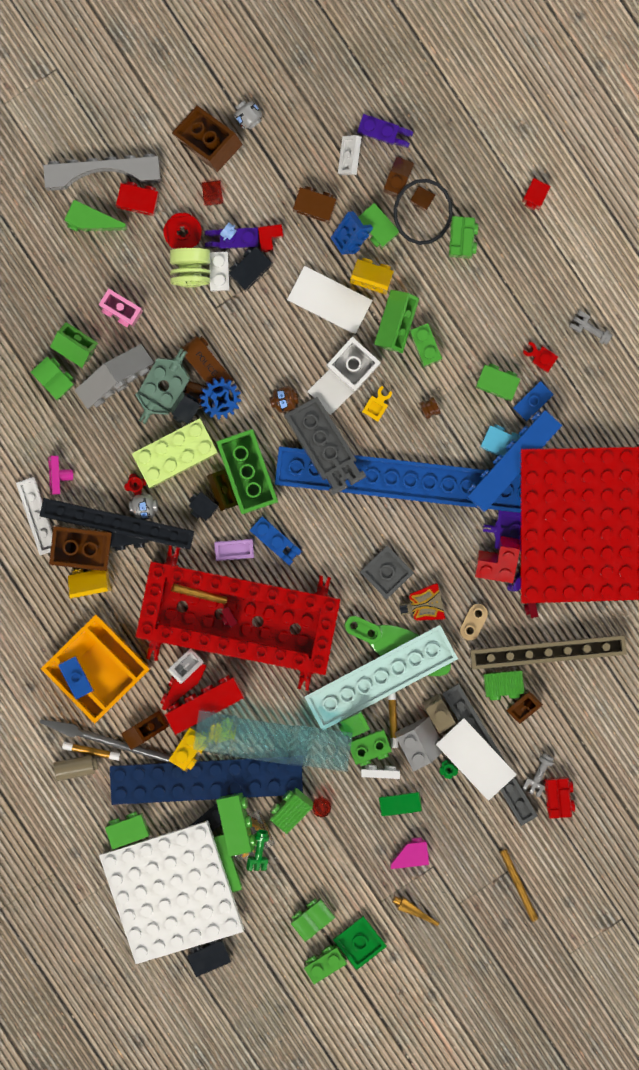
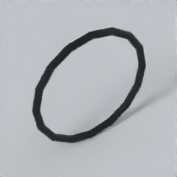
(396, 215)

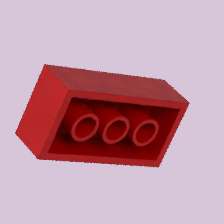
(211, 700)

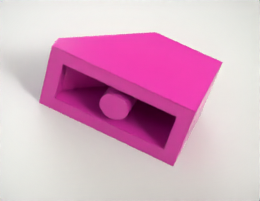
(411, 854)

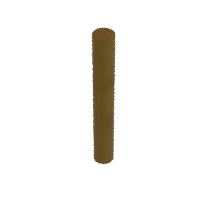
(199, 594)

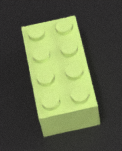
(175, 453)

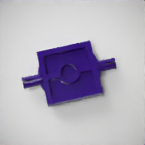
(507, 525)

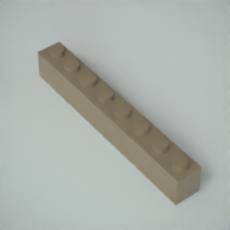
(547, 652)

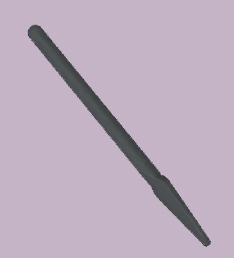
(72, 730)

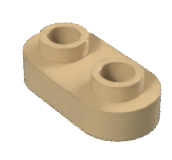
(473, 621)

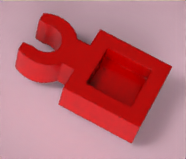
(543, 359)

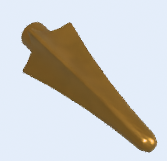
(406, 906)

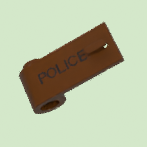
(204, 361)

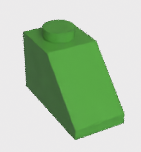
(354, 724)

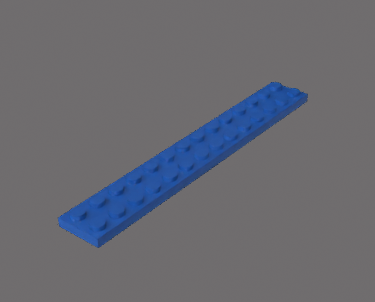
(397, 480)

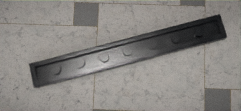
(117, 523)

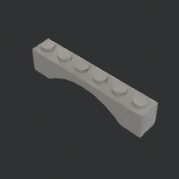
(63, 175)

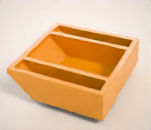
(106, 661)

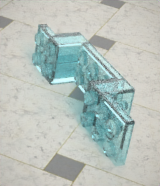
(272, 742)

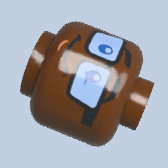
(284, 399)

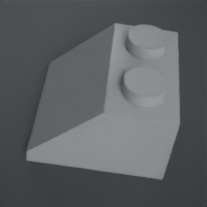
(419, 743)

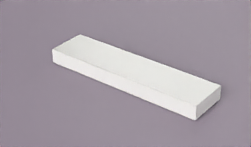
(32, 504)

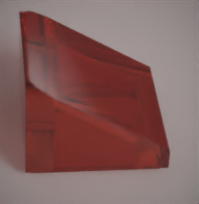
(212, 193)

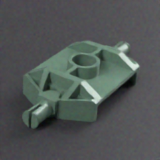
(150, 394)

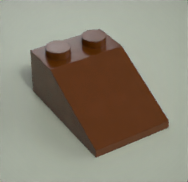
(207, 138)
(80, 548)

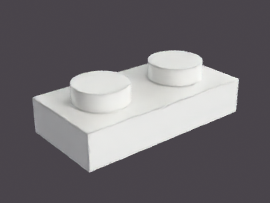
(349, 155)
(219, 271)
(373, 772)

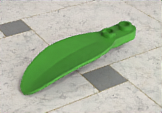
(385, 638)

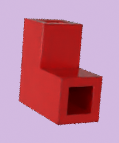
(268, 233)

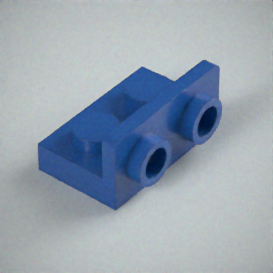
(350, 234)

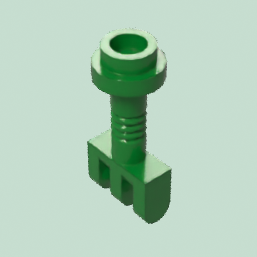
(258, 861)

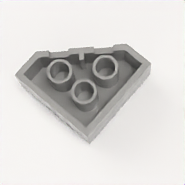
(114, 376)

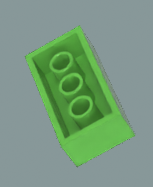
(247, 472)

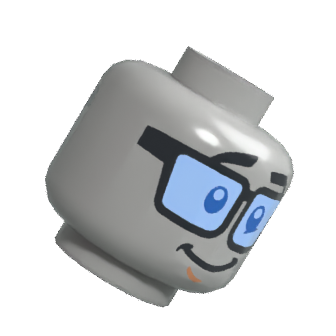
(248, 114)
(143, 506)

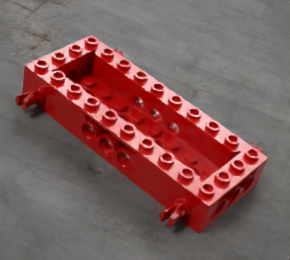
(268, 644)

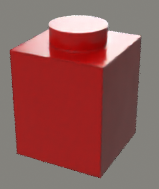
(535, 194)

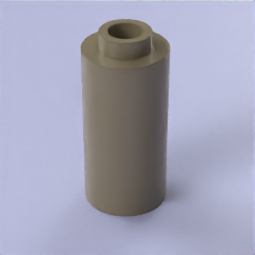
(75, 767)

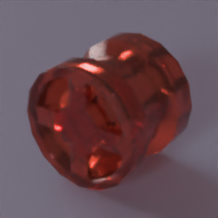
(323, 809)

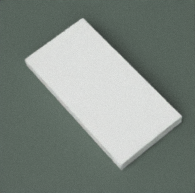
(329, 300)
(476, 759)

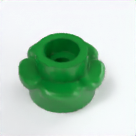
(448, 774)

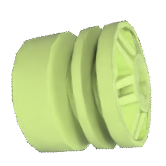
(190, 267)

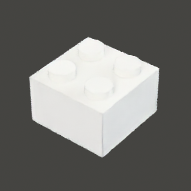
(353, 364)

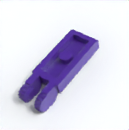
(383, 131)
(241, 239)

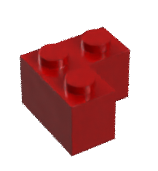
(499, 565)

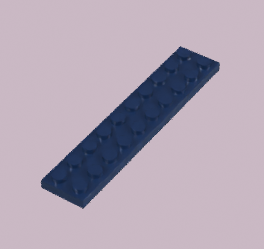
(204, 782)

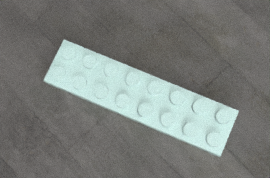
(381, 677)

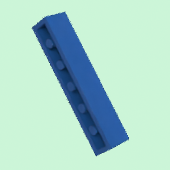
(509, 465)

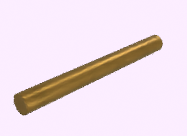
(518, 884)

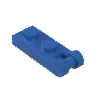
(275, 540)

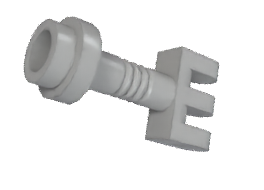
(583, 324)
(546, 760)

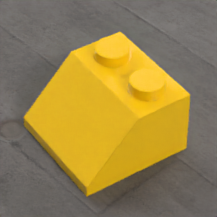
(371, 276)
(88, 583)

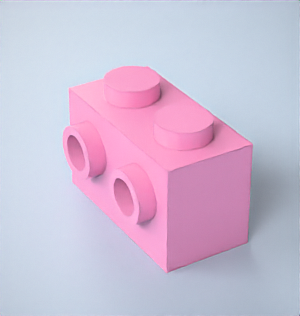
(121, 308)

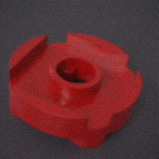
(189, 223)

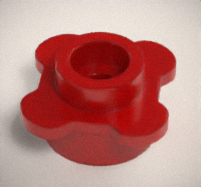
(130, 485)

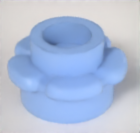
(228, 231)

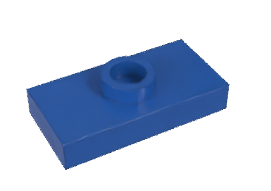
(533, 401)
(75, 677)

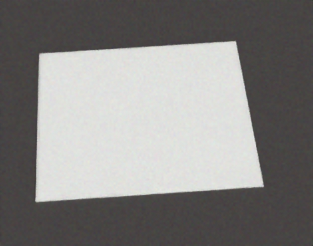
(330, 391)

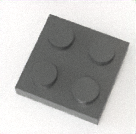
(386, 572)

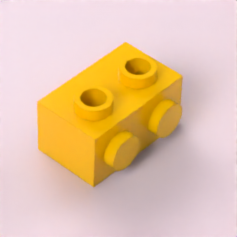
(184, 755)

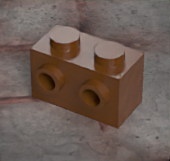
(314, 204)

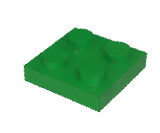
(359, 942)

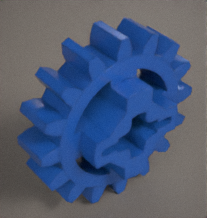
(216, 404)

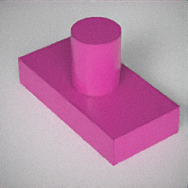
(57, 475)

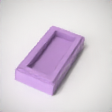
(234, 549)

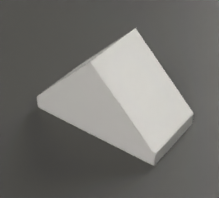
(185, 666)

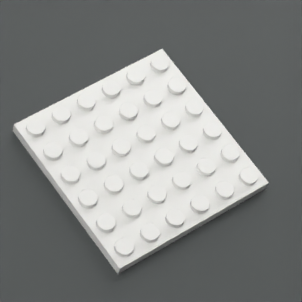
(171, 892)

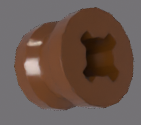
(429, 408)

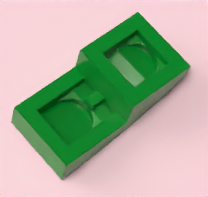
(400, 804)

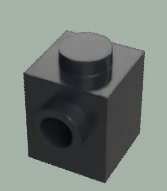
(185, 408)
(202, 506)

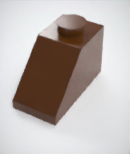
(398, 176)
(144, 730)

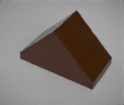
(524, 707)

